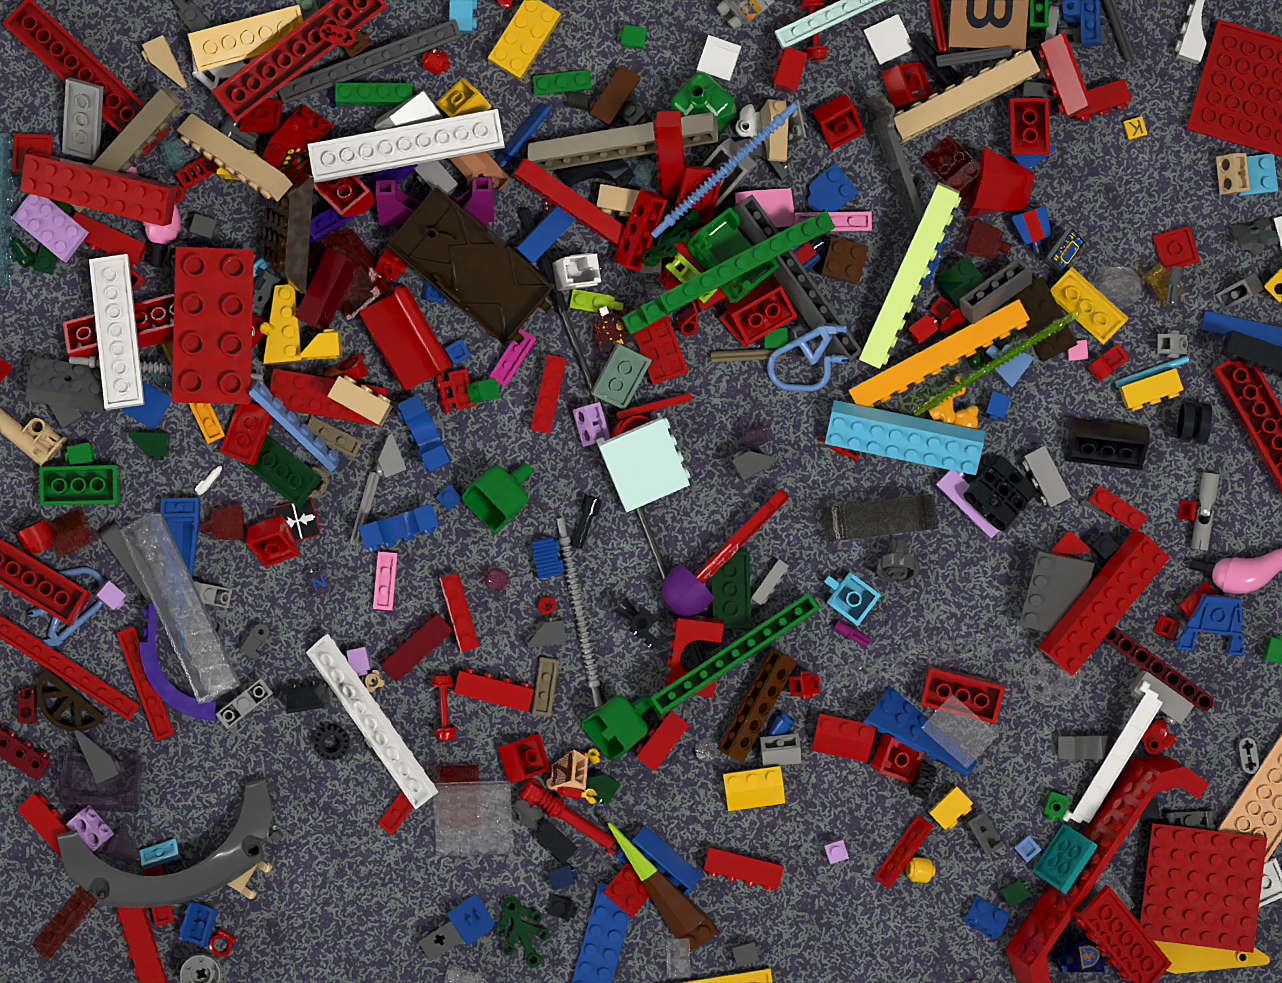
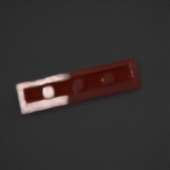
(64, 922)

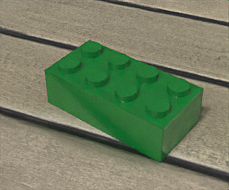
(80, 485)

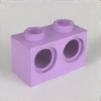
(591, 424)
(90, 828)

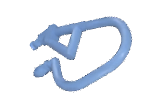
(826, 331)
(57, 640)

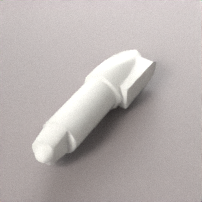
(205, 484)

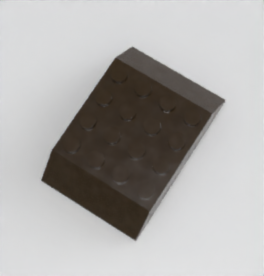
(289, 230)

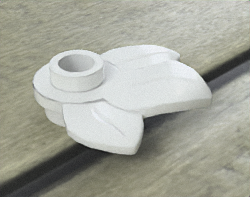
(749, 118)

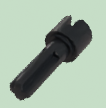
(589, 508)

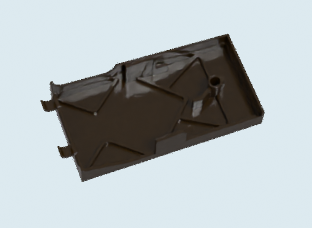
(471, 266)

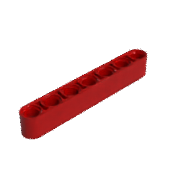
(569, 201)

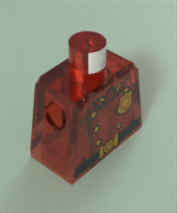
(610, 331)

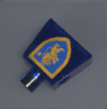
(1082, 957)

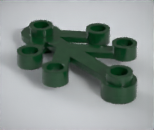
(655, 253)
(520, 929)

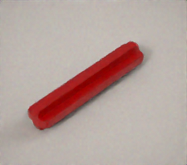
(938, 25)

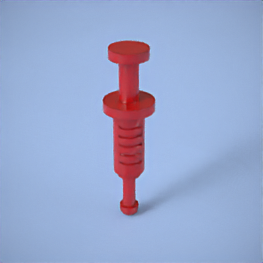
(844, 451)

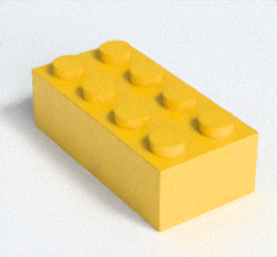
(524, 38)

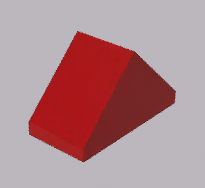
(1069, 544)

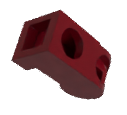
(27, 706)

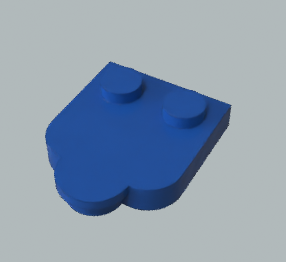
(831, 190)

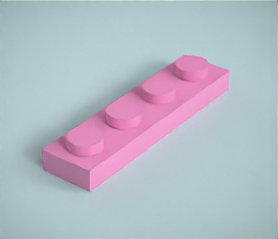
(843, 220)

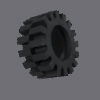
(332, 754)
(923, 780)

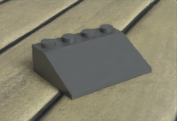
(1053, 589)

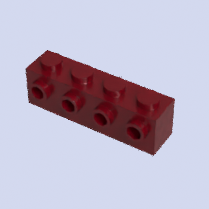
(23, 755)

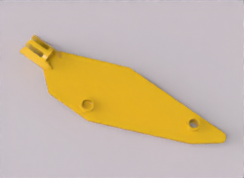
(1197, 958)

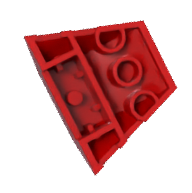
(999, 185)

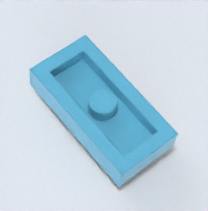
(159, 854)

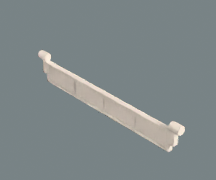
(1117, 757)

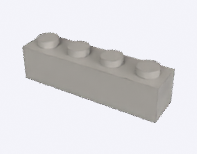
(769, 582)

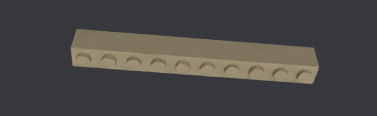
(616, 143)

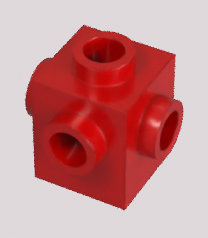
(391, 264)
(804, 685)

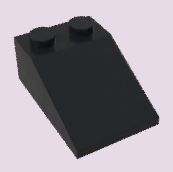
(307, 698)

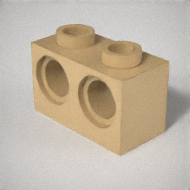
(1233, 174)

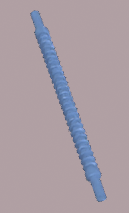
(779, 120)

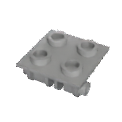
(796, 129)

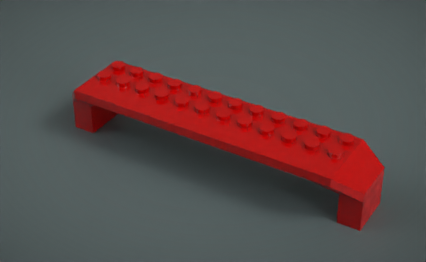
(1107, 829)

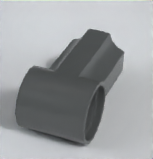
(232, 131)

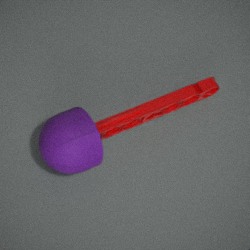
(685, 592)

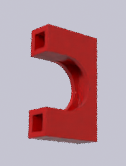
(688, 630)

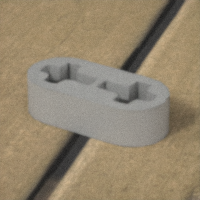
(1243, 756)

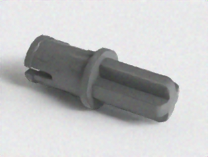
(1173, 285)

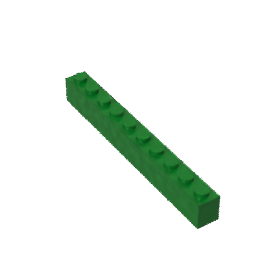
(733, 655)

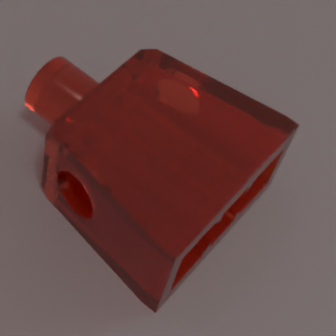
(985, 241)
(226, 524)

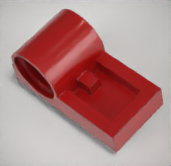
(1108, 362)

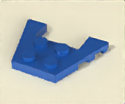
(1218, 616)

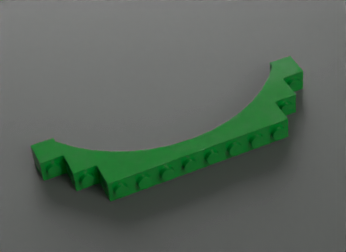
(727, 271)

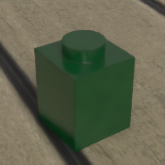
(1015, 892)

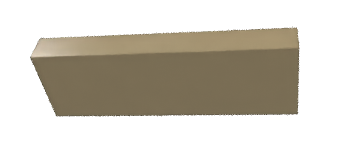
(335, 437)
(545, 686)

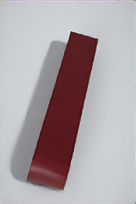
(1164, 672)

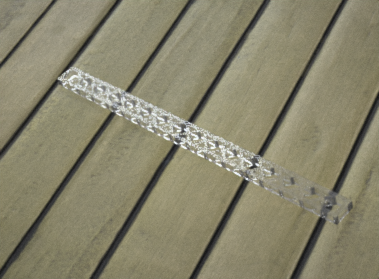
(924, 649)

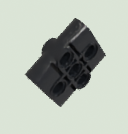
(1003, 479)

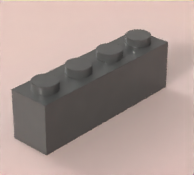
(995, 291)

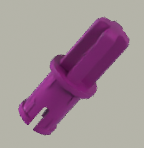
(852, 633)

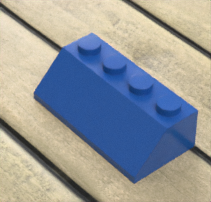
(665, 859)

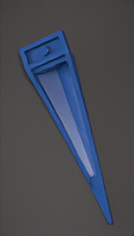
(183, 521)

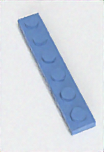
(290, 422)

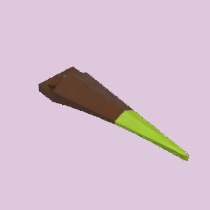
(678, 911)

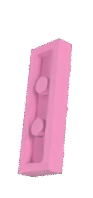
(385, 581)

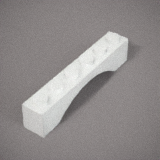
(1193, 41)

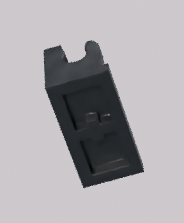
(555, 843)

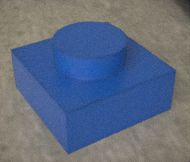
(458, 352)
(449, 497)

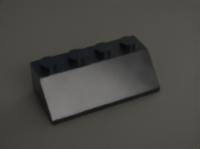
(1107, 444)

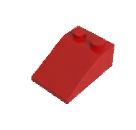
(1029, 126)

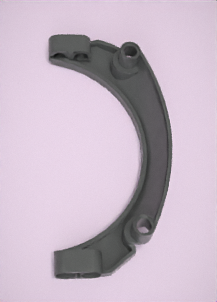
(214, 872)

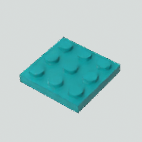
(1064, 858)

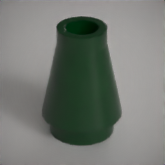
(23, 254)

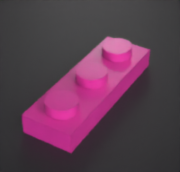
(512, 359)

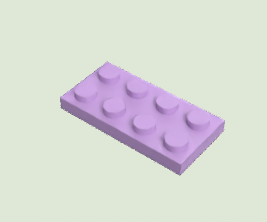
(50, 225)

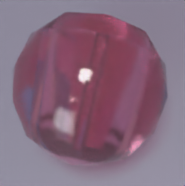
(496, 579)

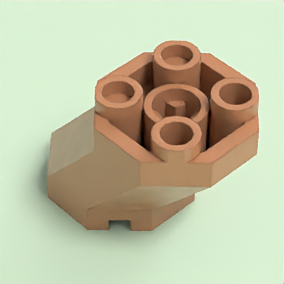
(481, 165)

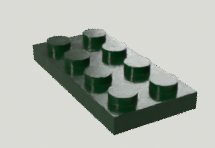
(284, 472)
(733, 592)

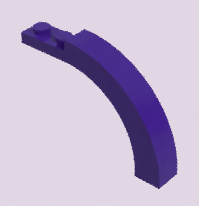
(332, 221)
(165, 689)

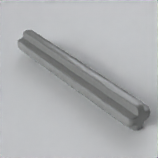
(364, 507)

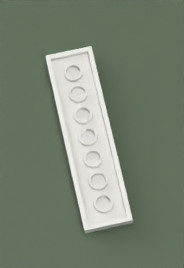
(116, 332)

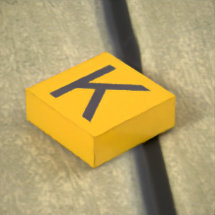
(1135, 128)

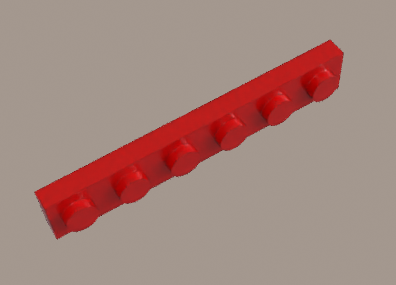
(151, 701)

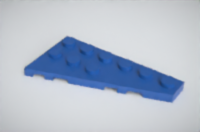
(904, 722)

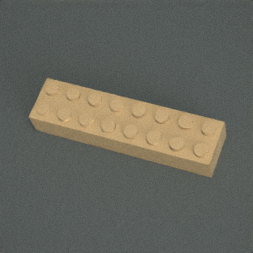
(966, 95)

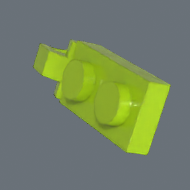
(593, 301)

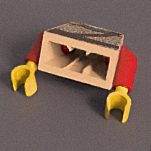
(570, 775)

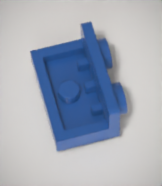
(986, 918)
(198, 923)

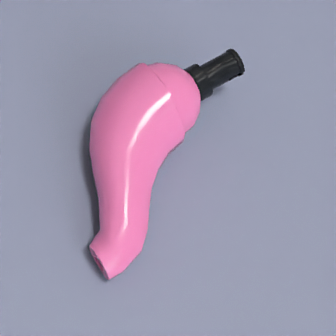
(160, 235)
(1241, 574)

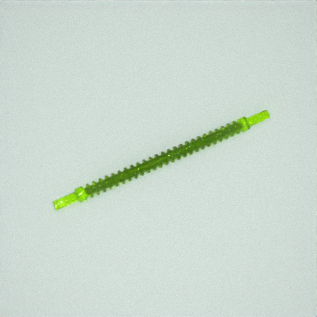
(1058, 324)

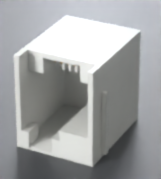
(719, 58)
(576, 272)

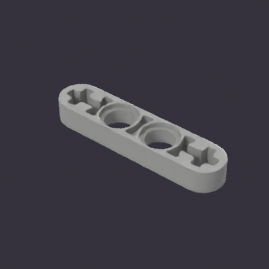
(1048, 34)

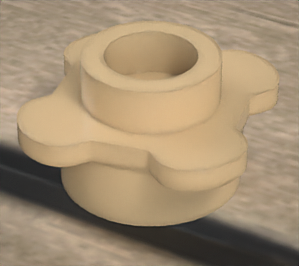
(378, 681)

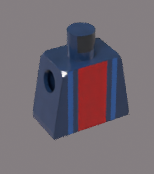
(808, 254)

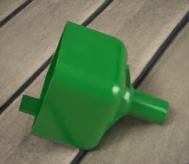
(711, 99)
(498, 495)
(617, 725)

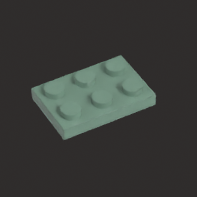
(621, 376)

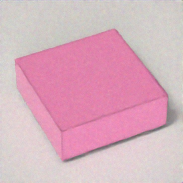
(1078, 352)

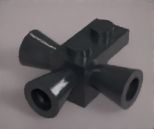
(639, 622)

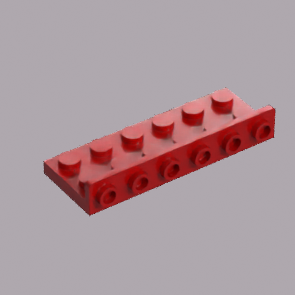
(1122, 938)

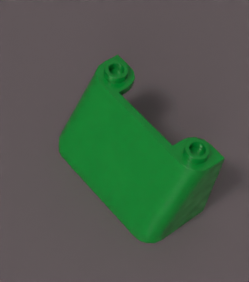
(722, 241)

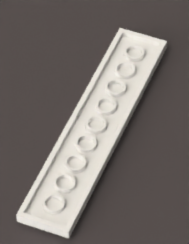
(406, 145)
(372, 721)

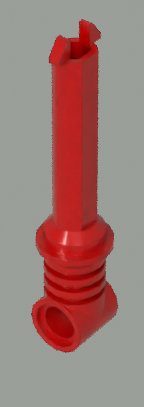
(554, 806)

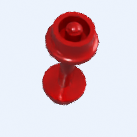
(815, 52)
(445, 732)

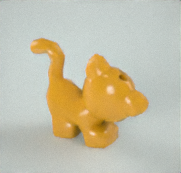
(963, 417)

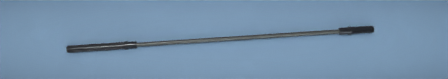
(561, 307)

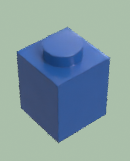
(997, 406)

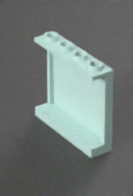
(644, 463)

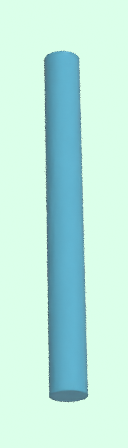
(1152, 371)

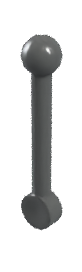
(1083, 502)
(597, 855)

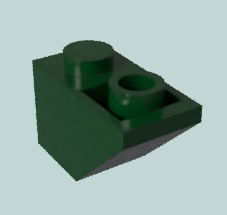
(603, 786)

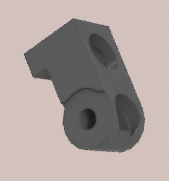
(1037, 90)
(263, 287)
(255, 639)

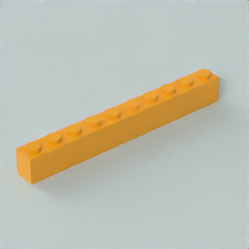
(942, 353)

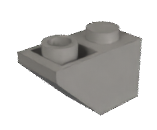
(214, 594)

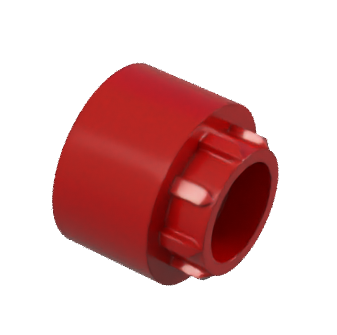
(35, 536)

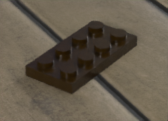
(1042, 310)

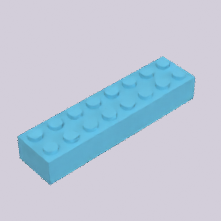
(905, 437)

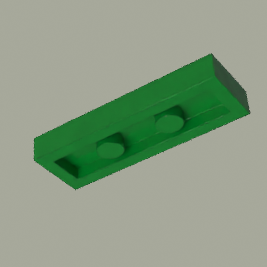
(562, 82)

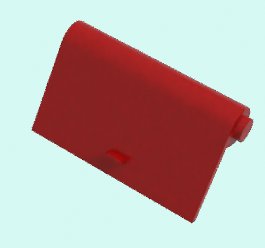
(405, 338)

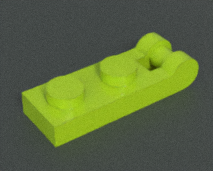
(686, 274)

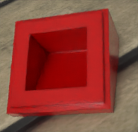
(1167, 627)

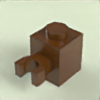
(360, 45)

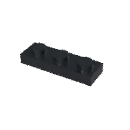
(927, 53)

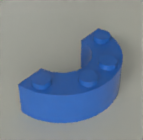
(424, 432)
(399, 527)

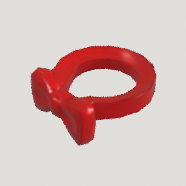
(222, 933)

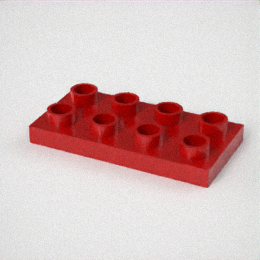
(212, 325)

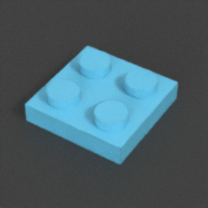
(1261, 174)

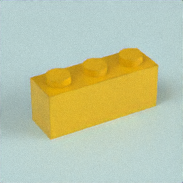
(1151, 389)

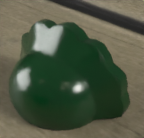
(976, 360)

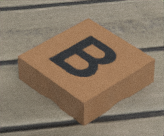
(987, 23)

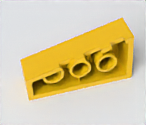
(285, 340)

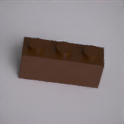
(614, 95)

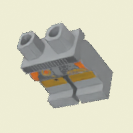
(743, 11)

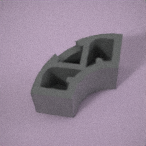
(1084, 747)

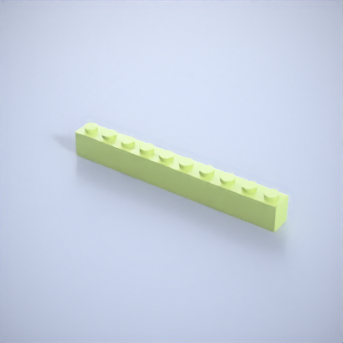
(909, 275)

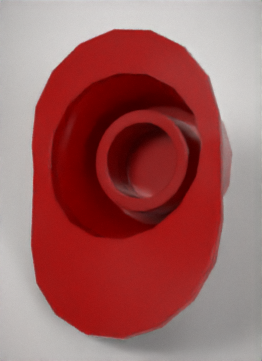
(352, 367)

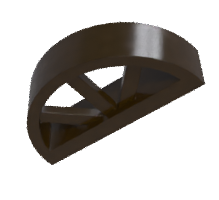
(73, 696)

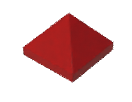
(1187, 510)

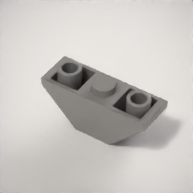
(244, 703)

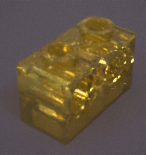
(1157, 279)

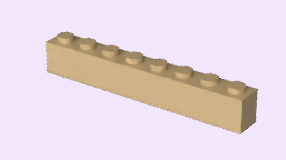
(234, 157)

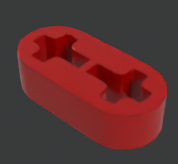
(338, 31)

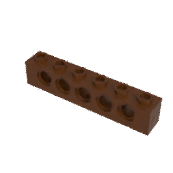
(757, 705)

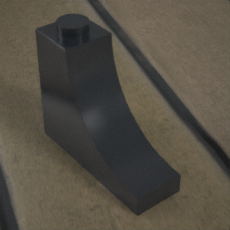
(612, 170)

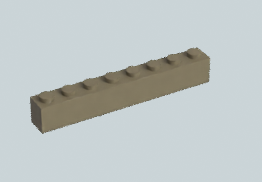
(138, 134)

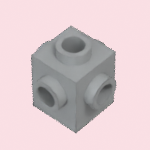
(1172, 344)

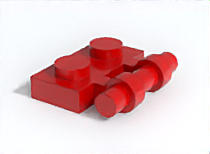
(458, 382)

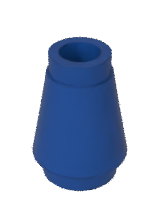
(781, 725)

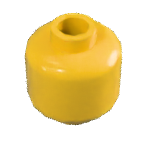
(920, 869)

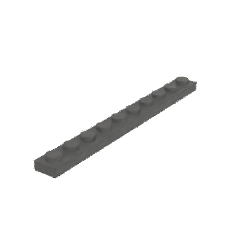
(370, 61)

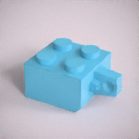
(851, 597)

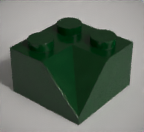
(960, 280)

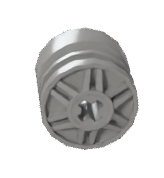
(198, 961)

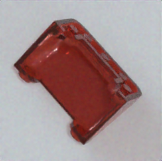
(367, 283)

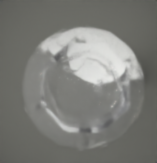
(706, 749)

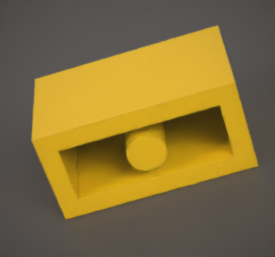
(950, 808)

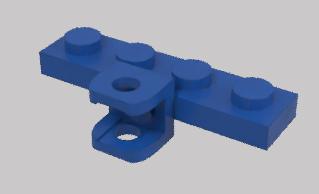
(1089, 15)

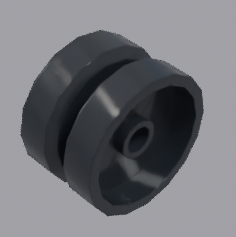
(1194, 422)

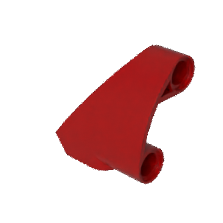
(690, 314)

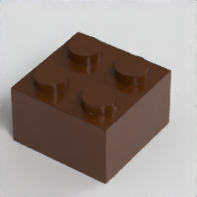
(844, 260)

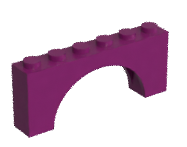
(396, 207)

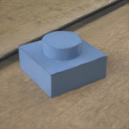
(1027, 848)

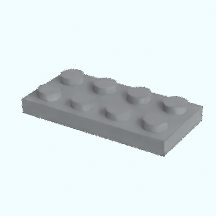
(82, 119)

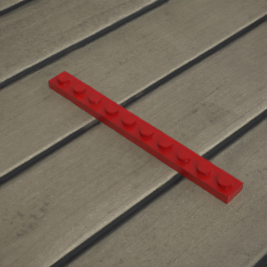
(67, 669)

